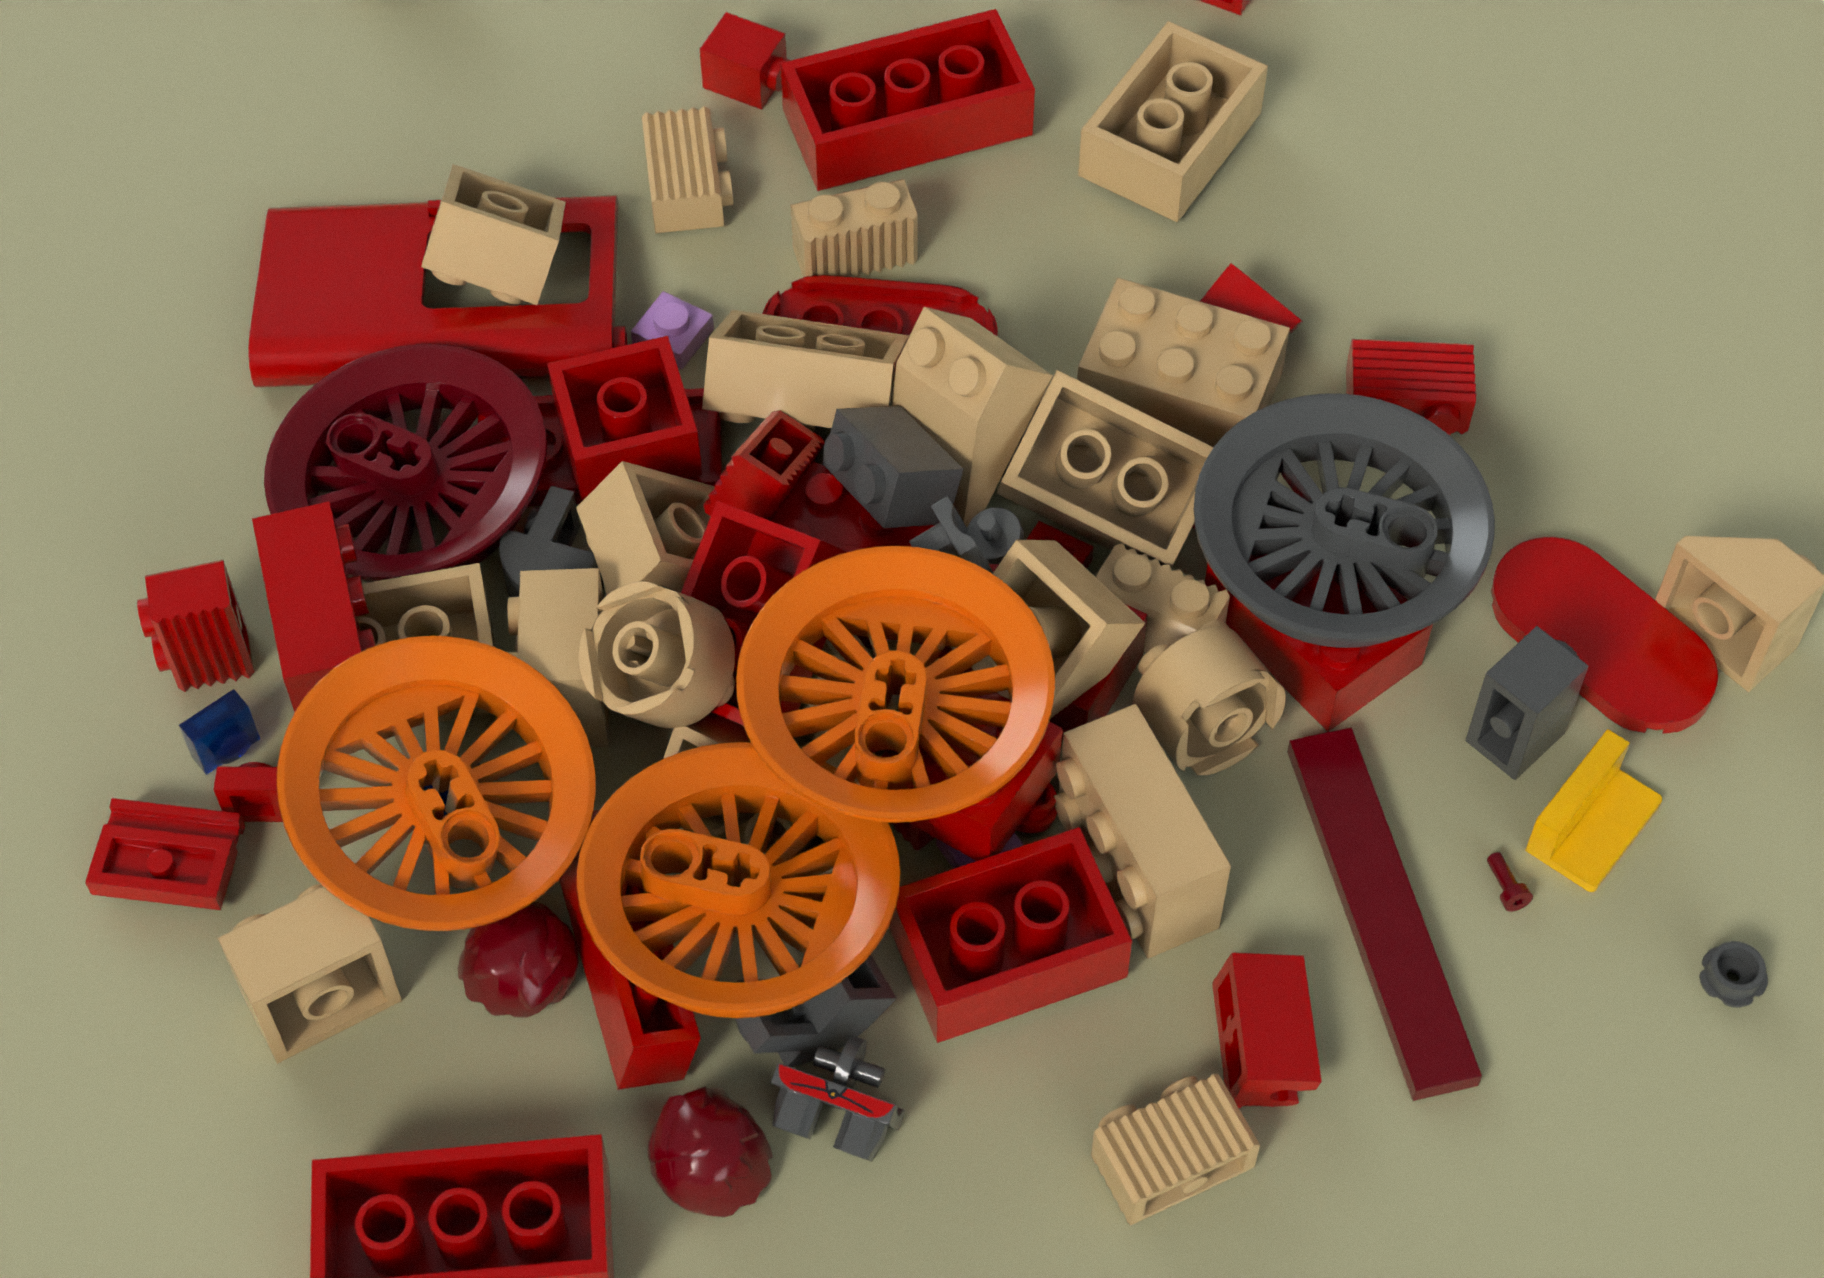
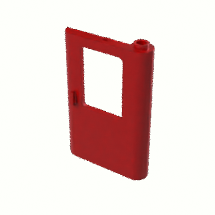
(354, 285)

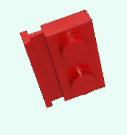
(165, 854)

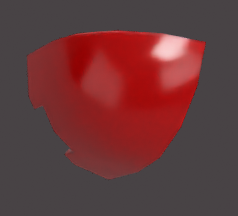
(1243, 295)

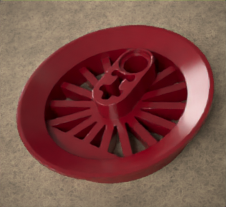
(397, 476)

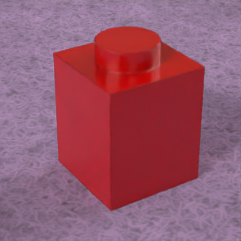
(743, 60)

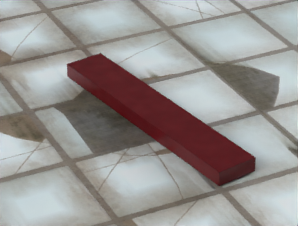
(1384, 915)

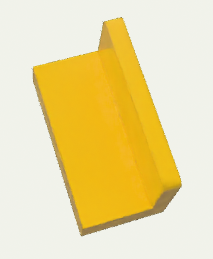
(1593, 816)

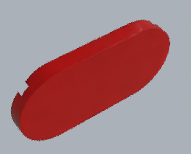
(873, 303)
(1639, 655)

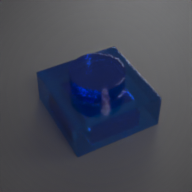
(220, 732)

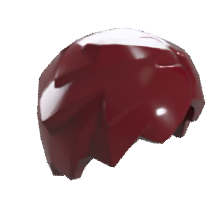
(519, 962)
(709, 1153)

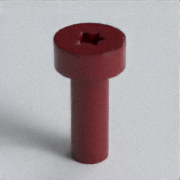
(1514, 894)

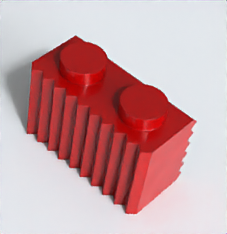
(1419, 376)
(766, 466)
(196, 625)

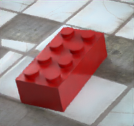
(907, 99)
(465, 1212)

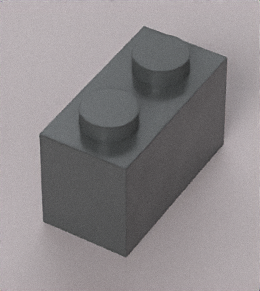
(890, 465)
(1526, 702)

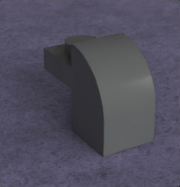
(545, 541)
(823, 1020)

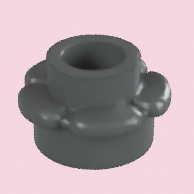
(1740, 960)

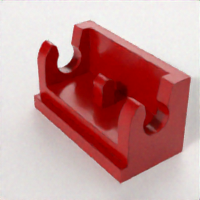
(1266, 1029)

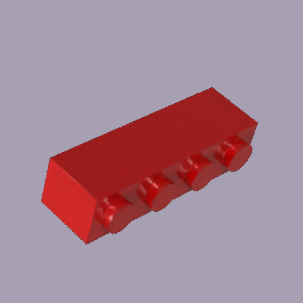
(643, 1034)

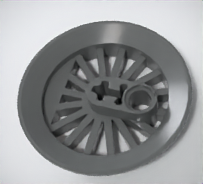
(1344, 530)

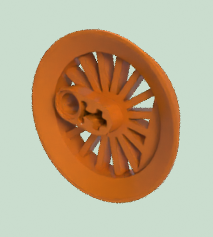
(909, 599)
(385, 696)
(732, 884)

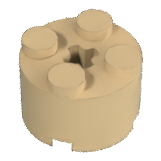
(658, 655)
(1207, 698)

